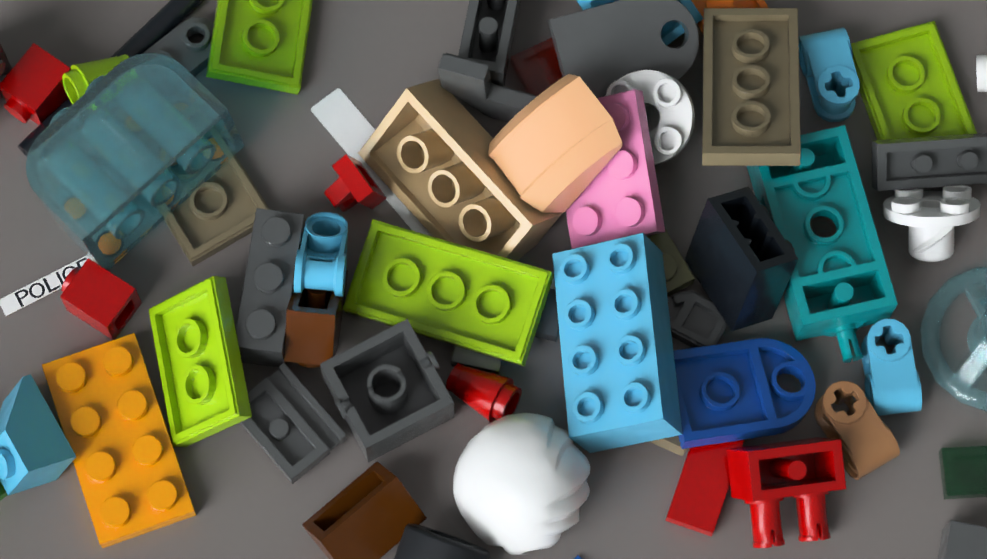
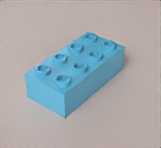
(616, 344)

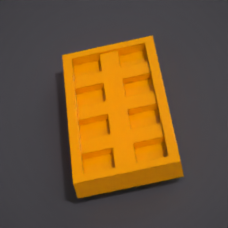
(118, 440)

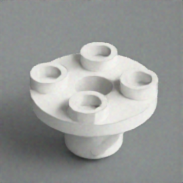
(667, 110)
(932, 218)

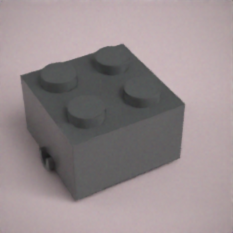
(388, 390)

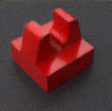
(353, 186)

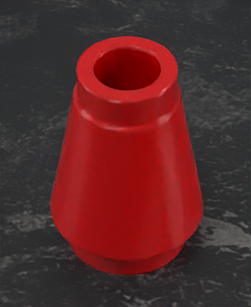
(485, 392)

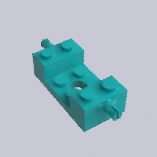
(838, 278)

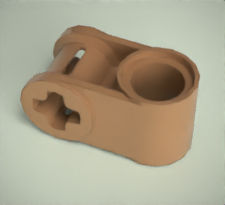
(863, 435)

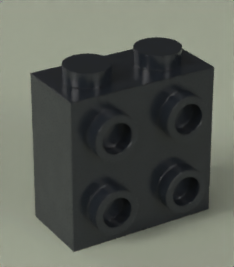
(741, 258)

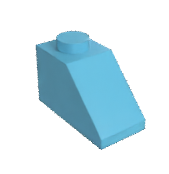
(30, 440)

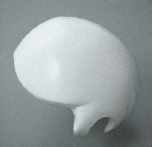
(521, 483)

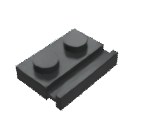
(290, 424)

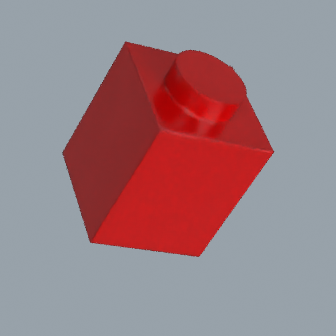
(34, 86)
(99, 298)

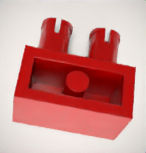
(783, 469)

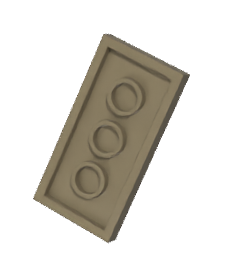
(751, 87)

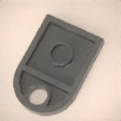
(622, 39)

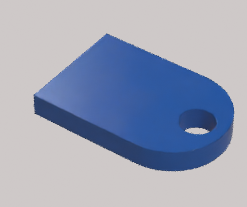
(734, 392)

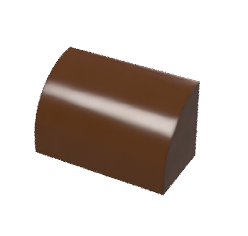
(365, 517)

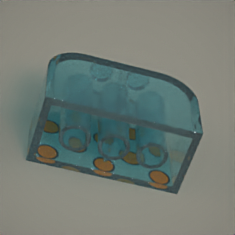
(129, 154)

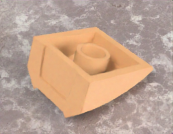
(556, 145)

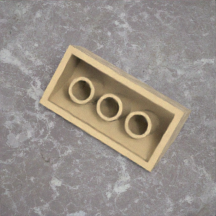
(442, 172)

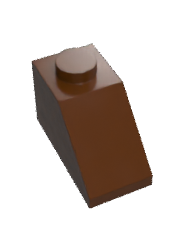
(313, 326)

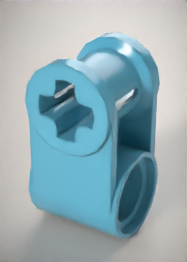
(828, 68)
(322, 254)
(891, 378)

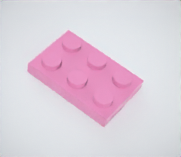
(625, 192)

